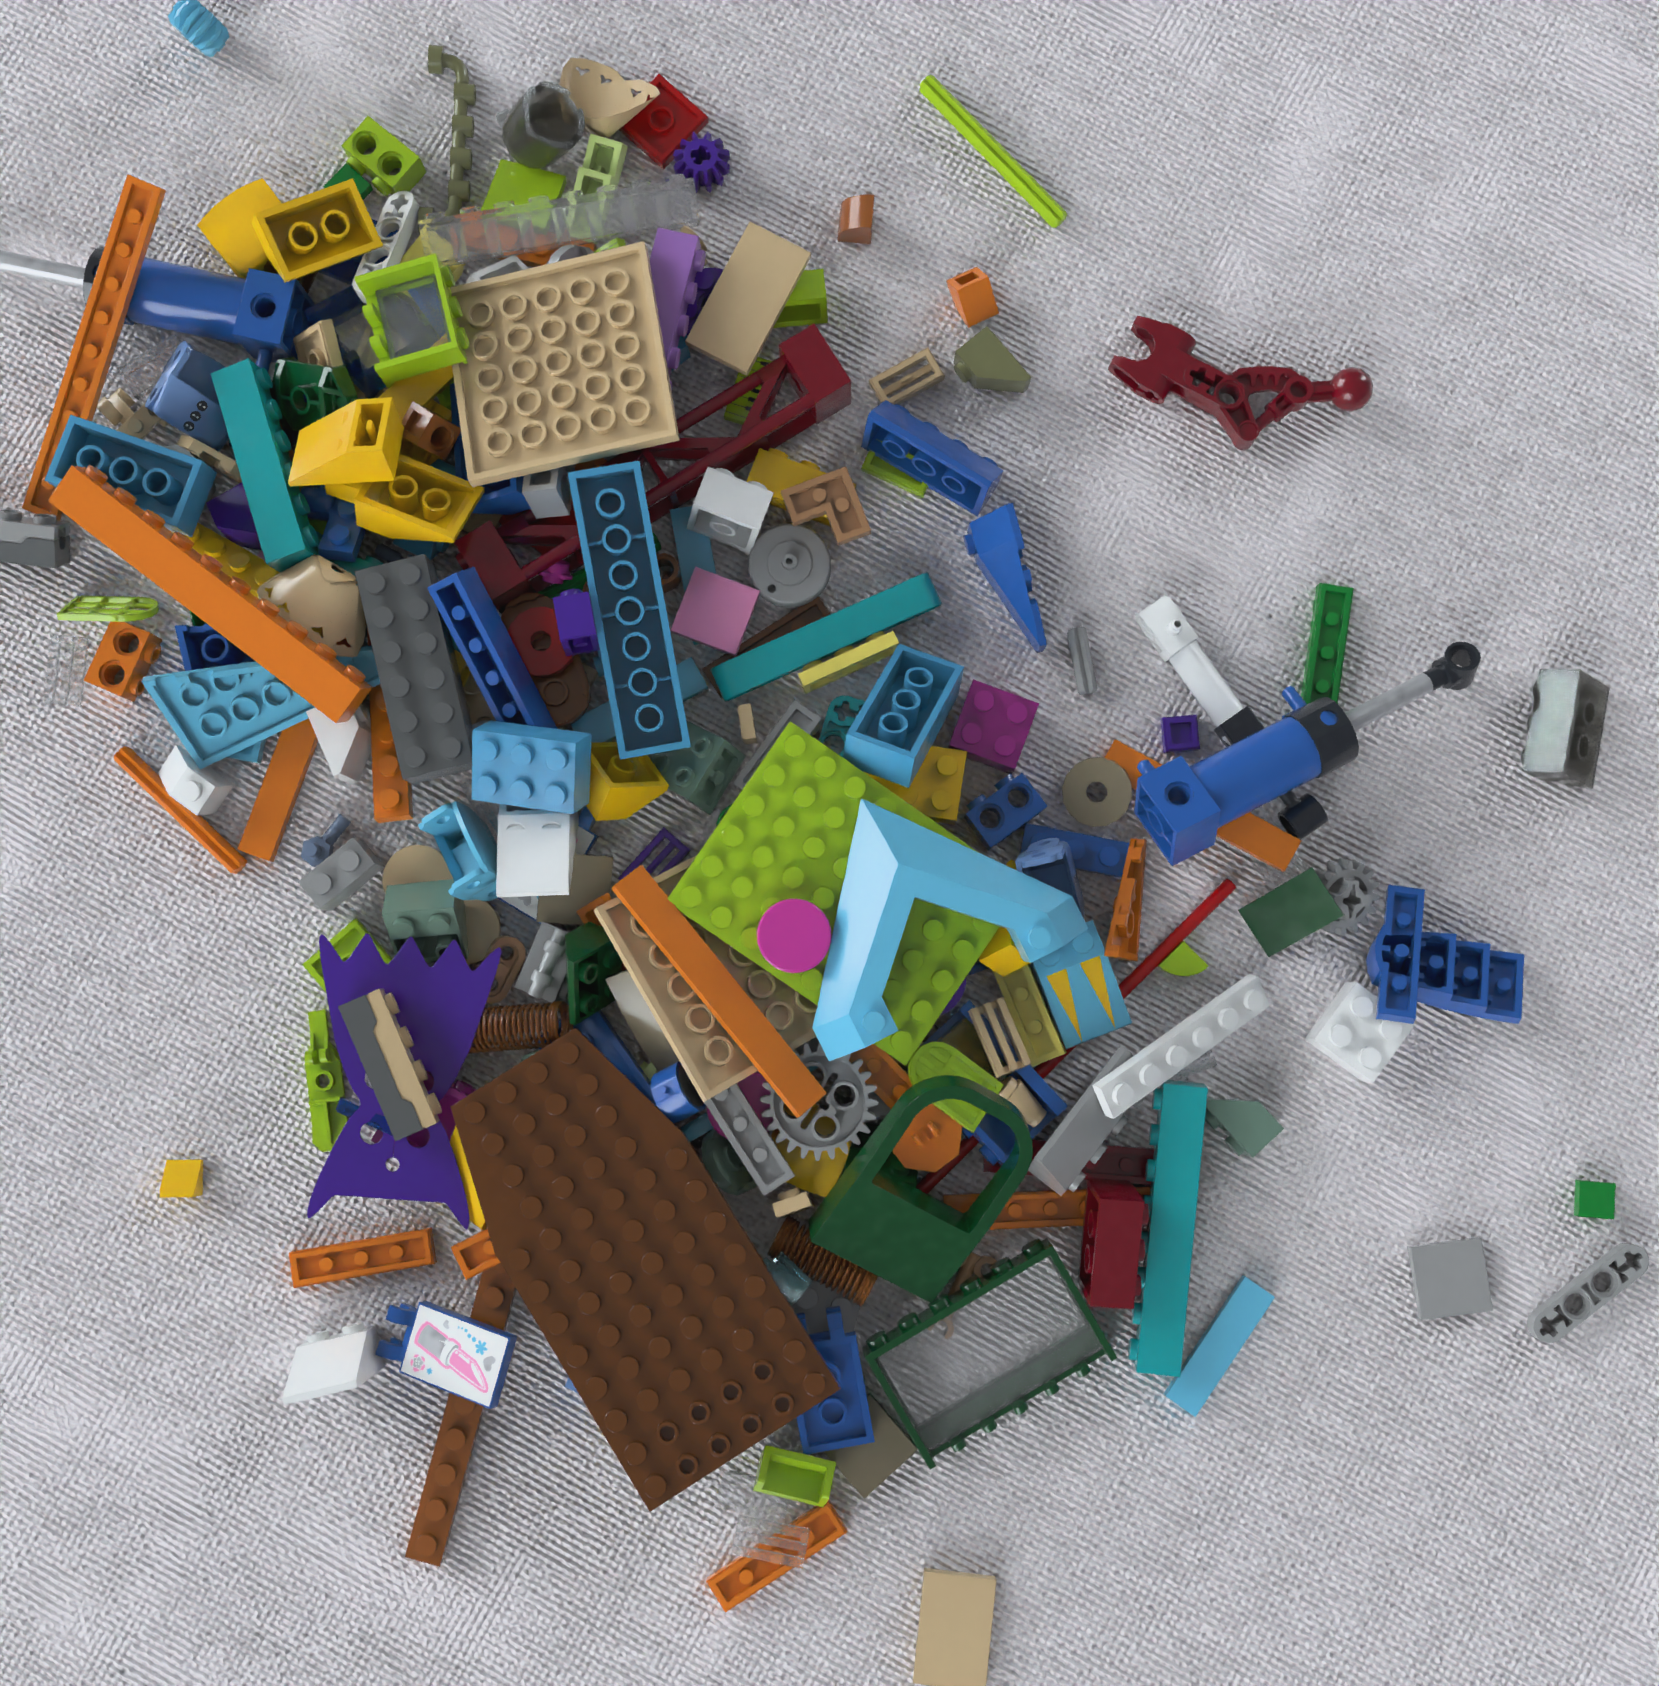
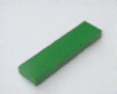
(1327, 642)

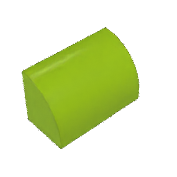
(807, 302)

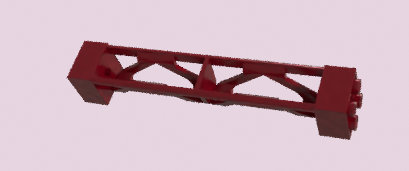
(821, 390)

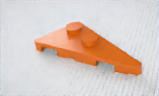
(1127, 906)

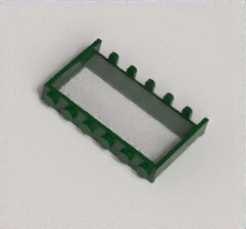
(986, 1349)

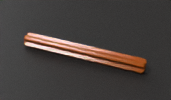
(194, 824)

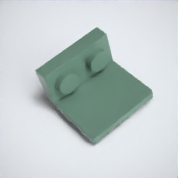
(701, 770)

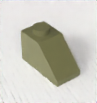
(990, 364)

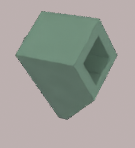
(1244, 1122)

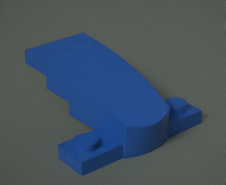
(1438, 968)

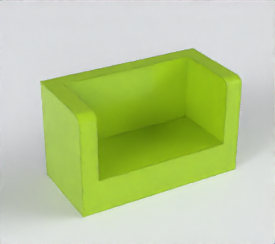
(794, 1476)

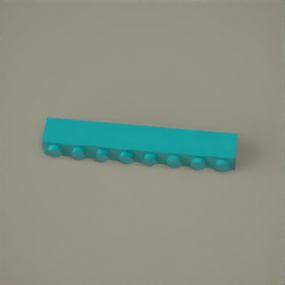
(1170, 1227)

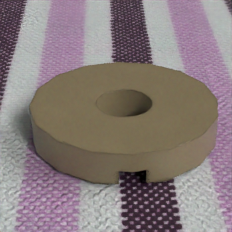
(1093, 812)

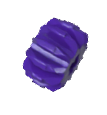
(714, 160)

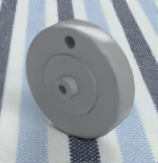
(789, 565)

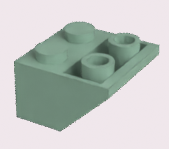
(427, 915)

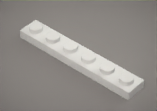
(1180, 1046)

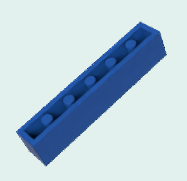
(489, 650)

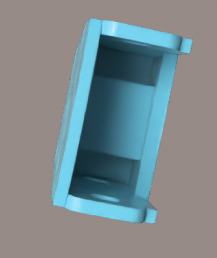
(465, 849)

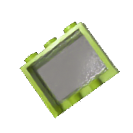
(413, 318)

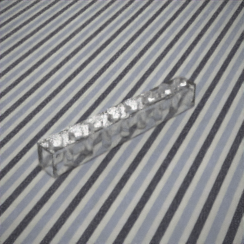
(561, 221)

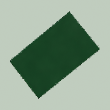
(1290, 912)

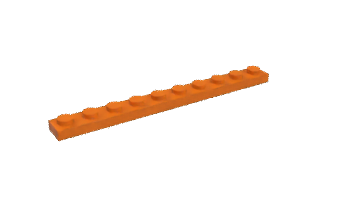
(99, 326)

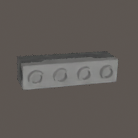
(34, 540)

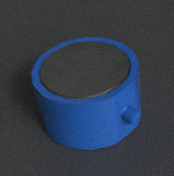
(675, 1093)

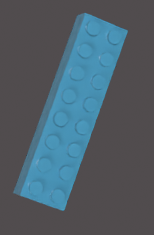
(629, 609)

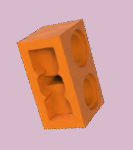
(115, 656)

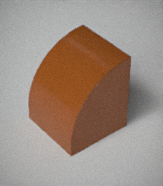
(856, 219)

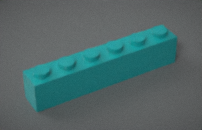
(265, 464)

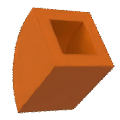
(973, 296)

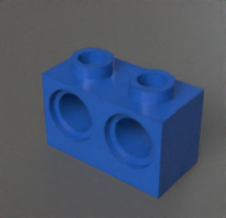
(1008, 816)

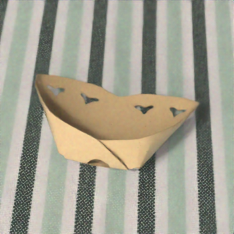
(607, 104)
(321, 599)

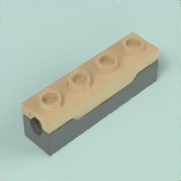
(389, 1063)

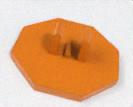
(929, 1141)

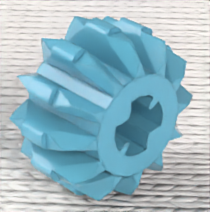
(199, 26)

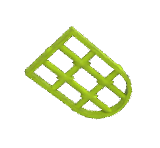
(97, 612)

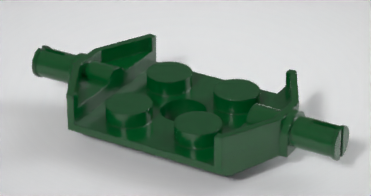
(323, 386)

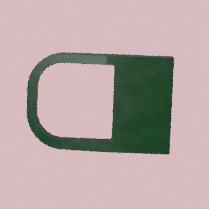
(898, 1227)

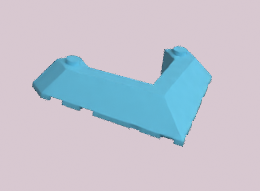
(885, 871)

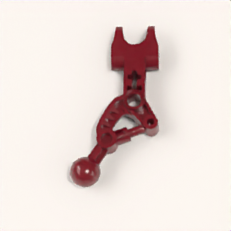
(1174, 369)

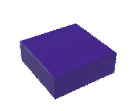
(1180, 733)

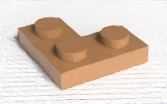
(828, 495)

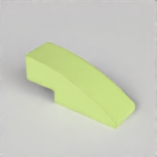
(601, 164)

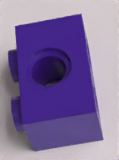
(576, 622)

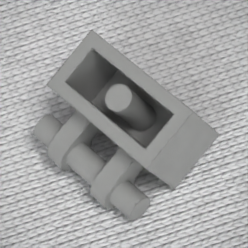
(545, 965)

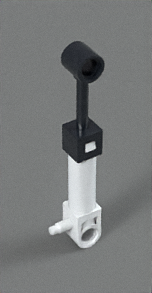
(1177, 643)

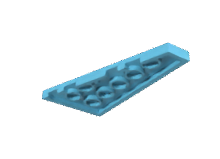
(234, 705)

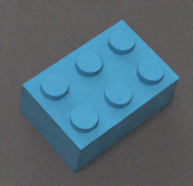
(531, 766)

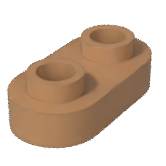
(507, 968)

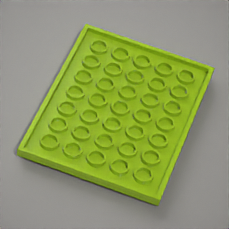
(793, 841)

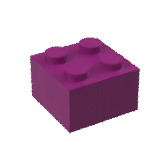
(993, 726)

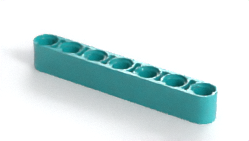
(826, 636)

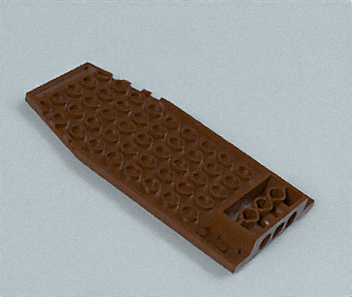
(635, 1268)

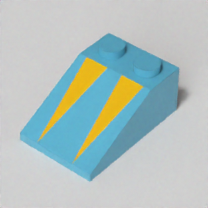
(1081, 989)

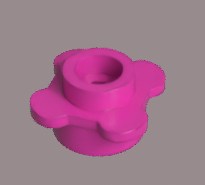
(557, 573)

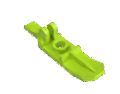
(320, 1060)

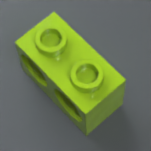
(388, 155)

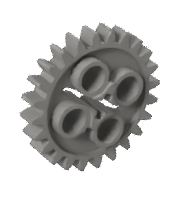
(847, 1117)

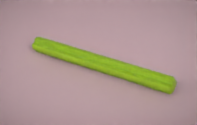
(993, 151)

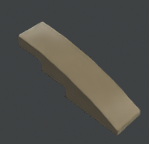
(641, 1020)

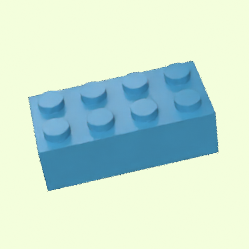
(156, 476)
(903, 715)

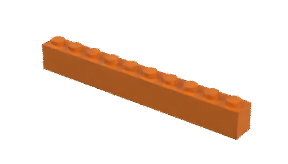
(210, 593)

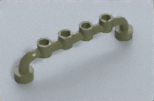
(462, 127)

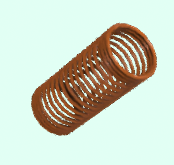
(502, 1026)
(784, 1243)

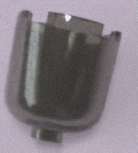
(542, 125)

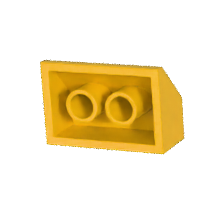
(316, 230)

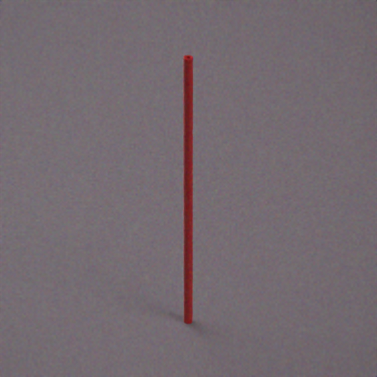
(1126, 987)

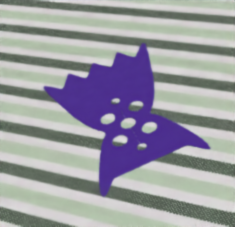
(442, 1015)

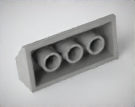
(1079, 1136)

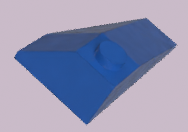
(997, 552)

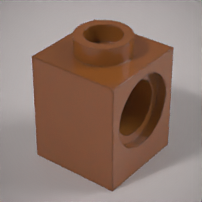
(429, 430)

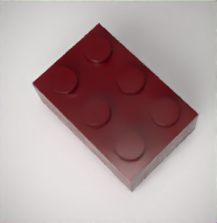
(1112, 1243)

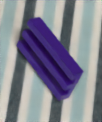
(674, 842)

